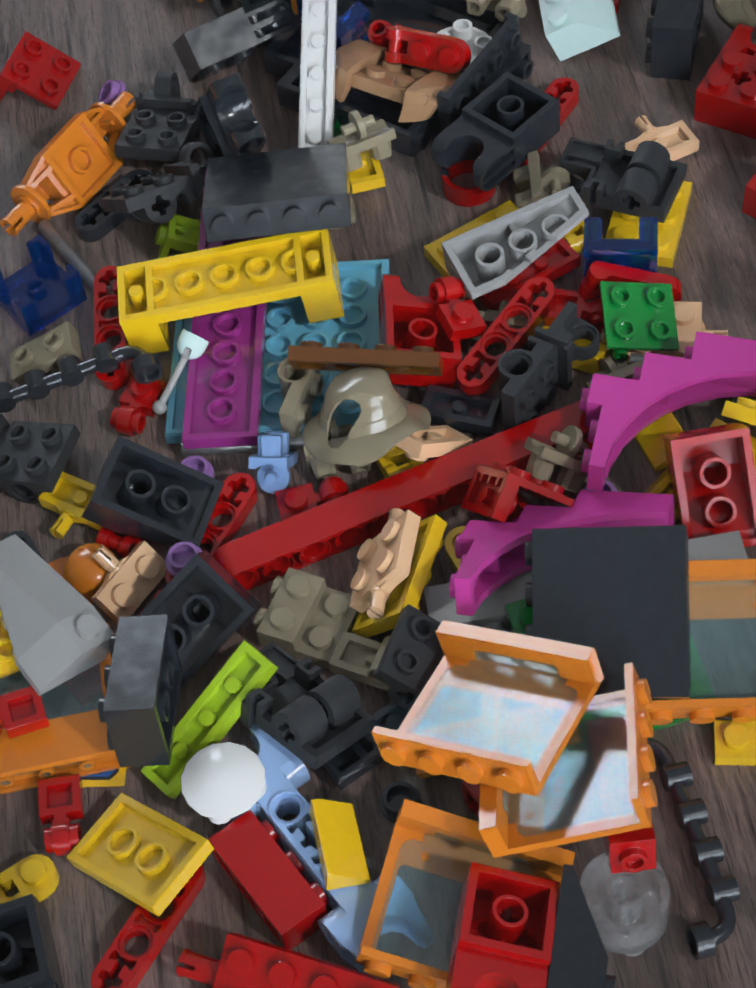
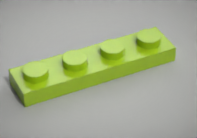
(212, 714)

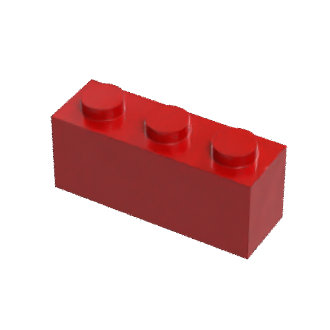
(270, 879)

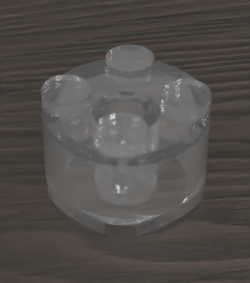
(632, 924)

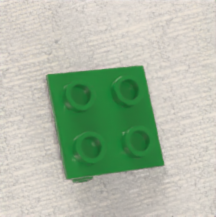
(638, 317)

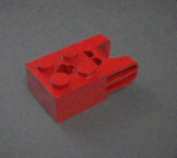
(729, 88)
(412, 322)
(503, 930)

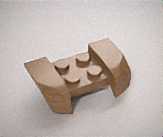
(365, 68)

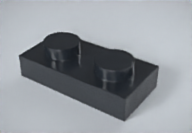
(462, 411)

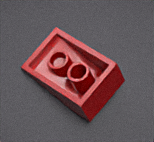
(714, 480)

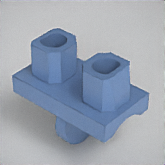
(274, 461)

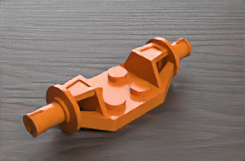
(70, 165)

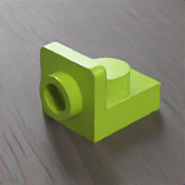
(179, 234)

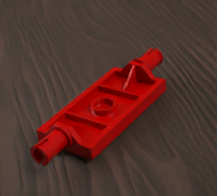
(259, 964)

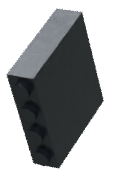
(277, 192)
(619, 595)

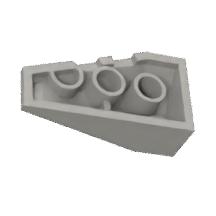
(508, 245)
(47, 619)

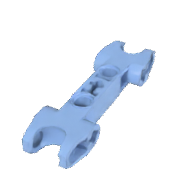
(350, 905)

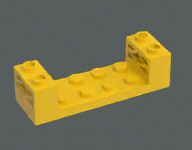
(226, 280)

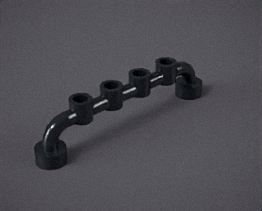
(144, 366)
(704, 853)

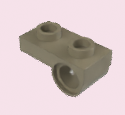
(45, 352)
(298, 392)
(358, 659)

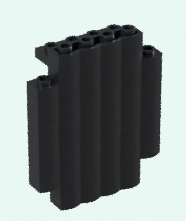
(500, 55)

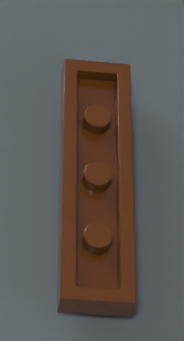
(312, 356)

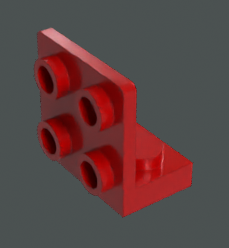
(38, 71)
(495, 489)

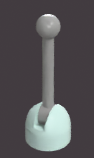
(189, 347)

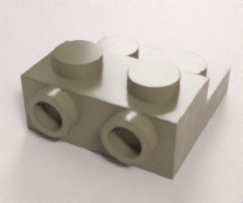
(305, 617)

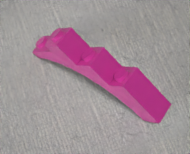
(623, 407)
(496, 550)

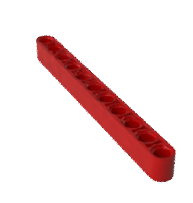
(363, 513)

